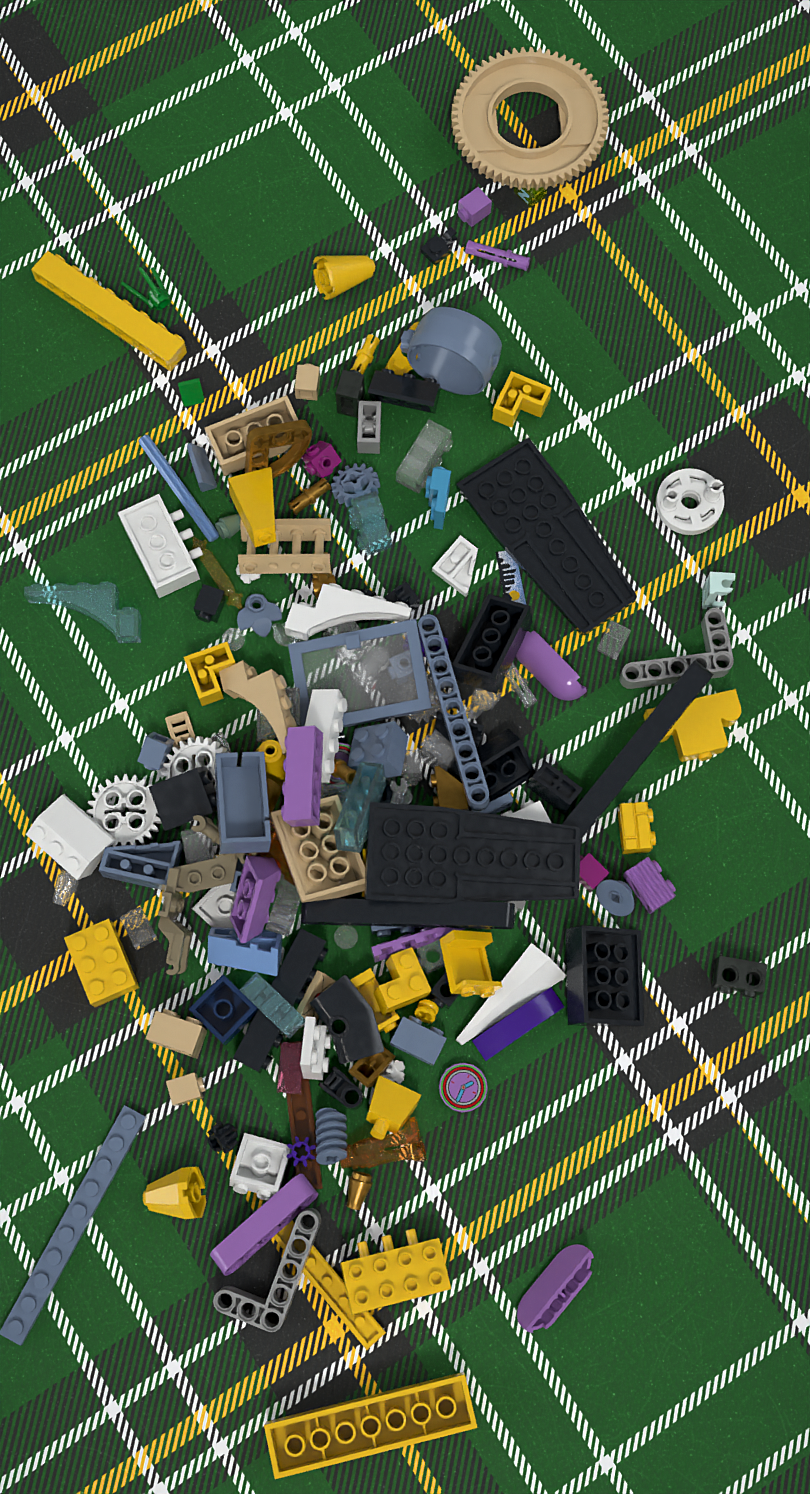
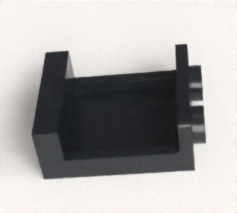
(184, 797)

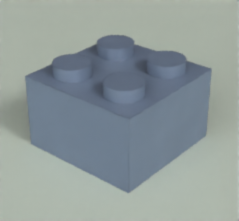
(381, 745)

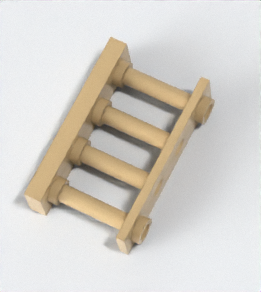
(295, 531)

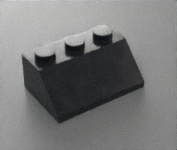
(405, 390)
(503, 765)

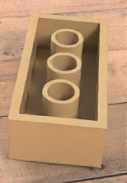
(230, 436)

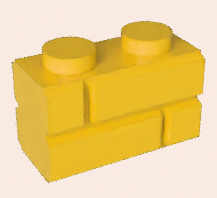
(635, 827)

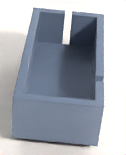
(242, 803)

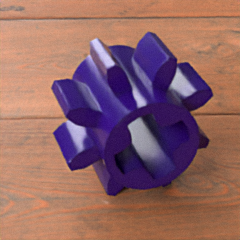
(298, 1144)

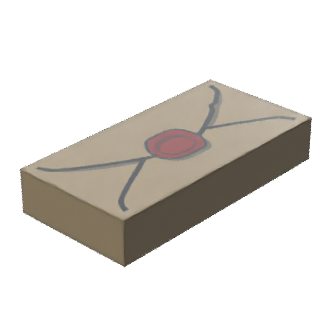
(317, 986)

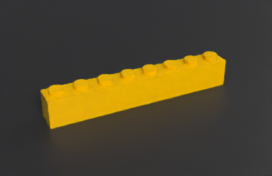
(109, 310)

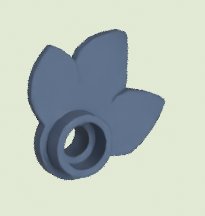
(260, 618)

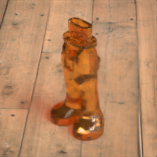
(372, 1152)

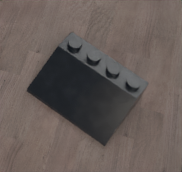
(604, 976)

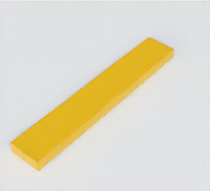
(333, 1290)

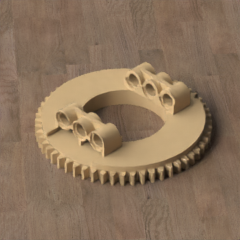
(580, 111)

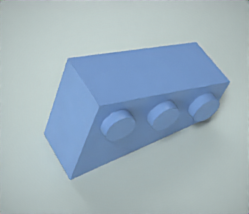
(258, 955)

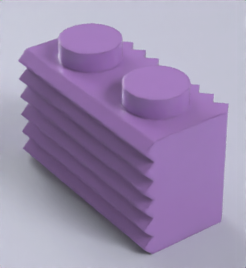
(650, 885)

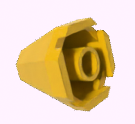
(177, 1194)

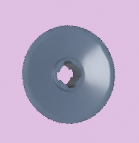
(615, 897)

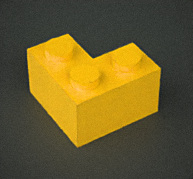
(520, 394)
(205, 668)
(407, 984)

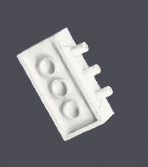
(161, 545)

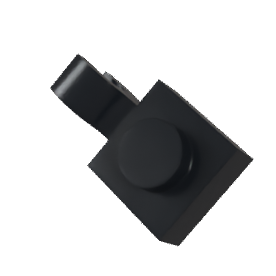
(437, 249)

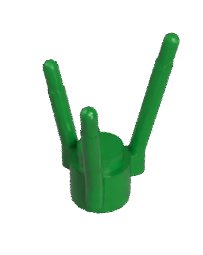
(157, 297)

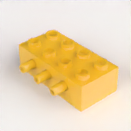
(394, 1274)

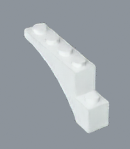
(338, 607)

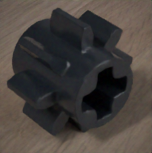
(222, 1137)

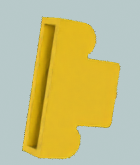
(700, 728)

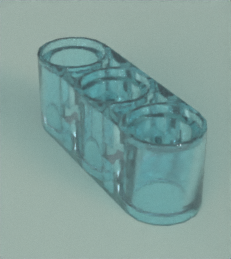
(272, 1005)

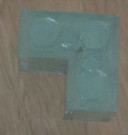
(368, 520)

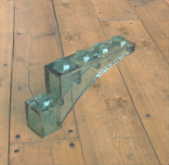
(95, 601)

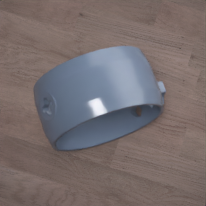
(453, 350)

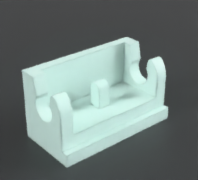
(716, 584)

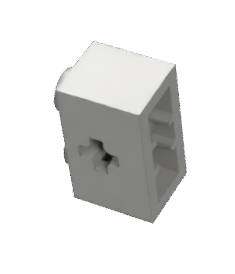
(369, 427)

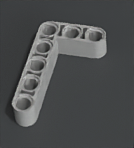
(707, 659)
(282, 1280)

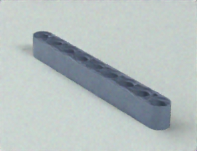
(457, 721)

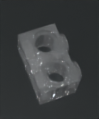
(284, 909)

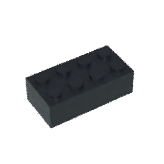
(492, 643)

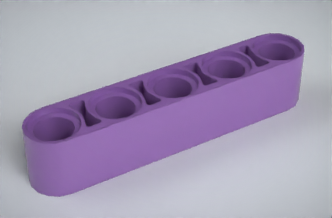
(264, 1224)

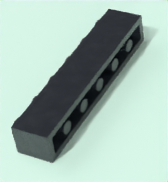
(290, 983)

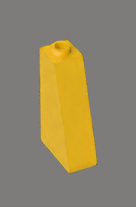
(254, 501)

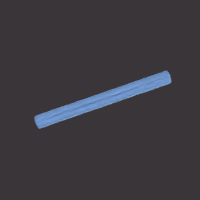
(178, 488)

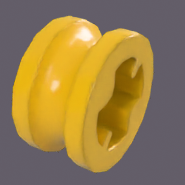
(426, 1011)

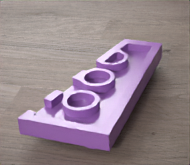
(426, 936)

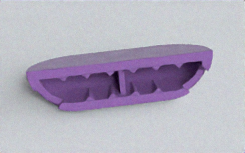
(549, 668)
(555, 1288)

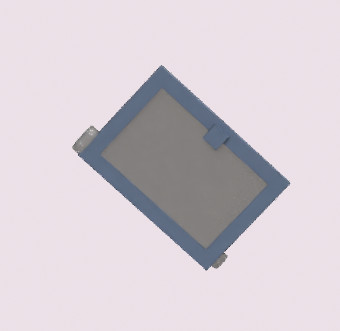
(373, 668)

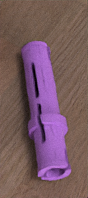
(521, 261)

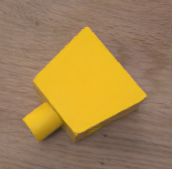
(390, 1107)

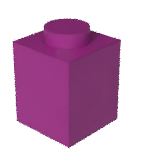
(591, 872)

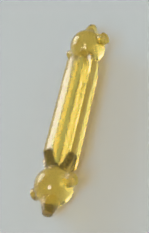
(218, 573)

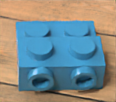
(438, 491)

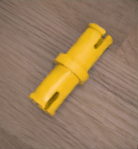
(365, 354)

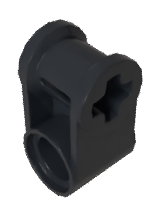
(341, 1088)

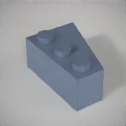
(141, 864)

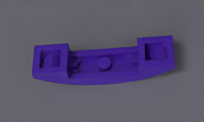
(518, 1023)

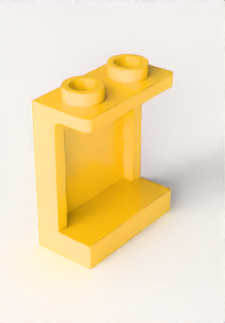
(468, 963)
(367, 984)

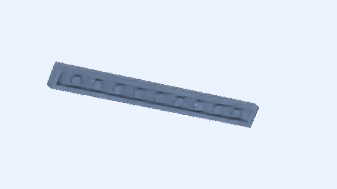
(72, 1226)

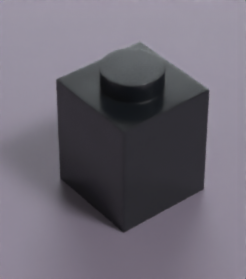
(209, 604)

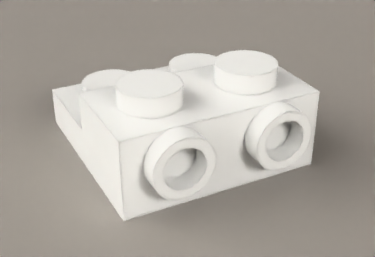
(314, 1048)
(259, 1166)

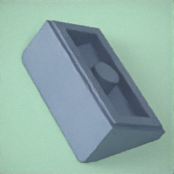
(201, 467)

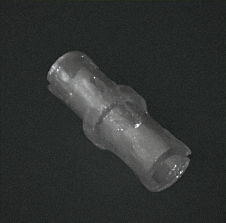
(527, 698)

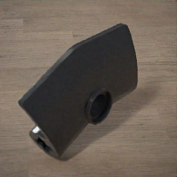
(346, 1003)

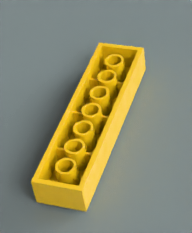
(369, 1425)

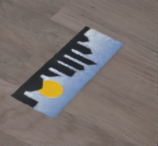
(510, 577)

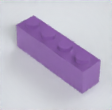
(302, 776)

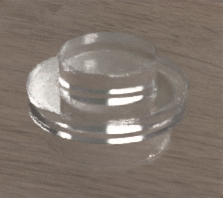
(234, 638)
(345, 937)

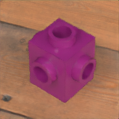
(320, 459)

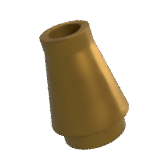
(358, 1189)

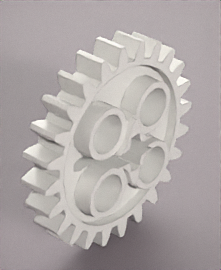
(187, 751)
(126, 791)

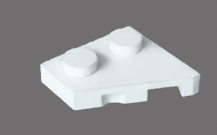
(457, 565)

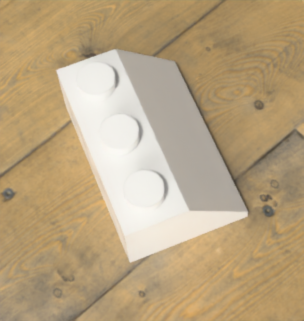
(70, 837)

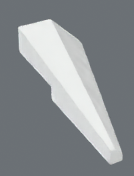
(526, 980)

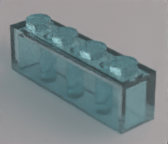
(353, 819)

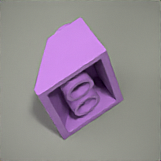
(254, 896)

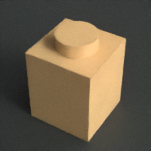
(307, 382)
(185, 1089)

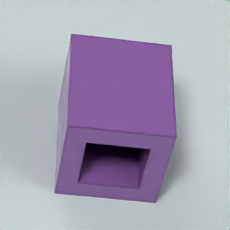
(474, 207)

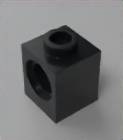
(440, 1000)

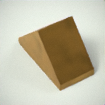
(369, 1068)

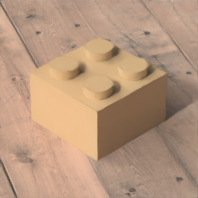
(177, 1034)

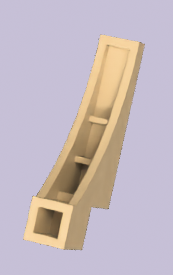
(263, 691)

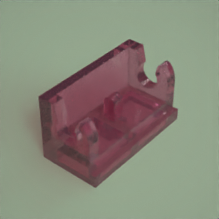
(290, 1071)

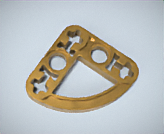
(263, 438)

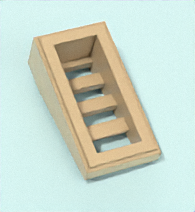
(177, 719)

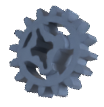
(354, 483)

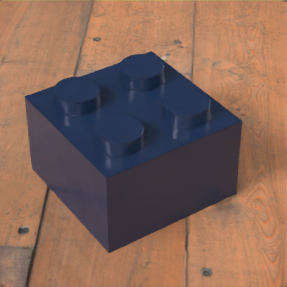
(224, 1010)

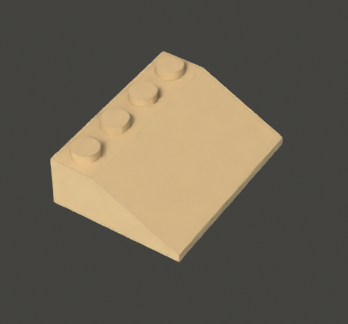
(313, 857)

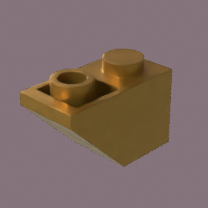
(449, 790)

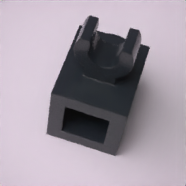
(404, 594)

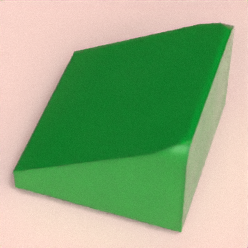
(191, 392)

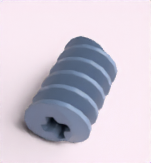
(330, 1136)

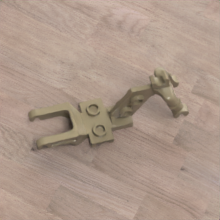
(190, 879)

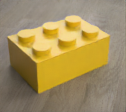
(101, 963)

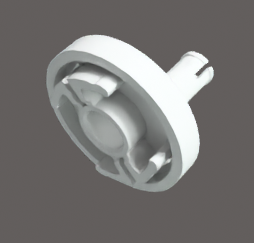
(707, 498)

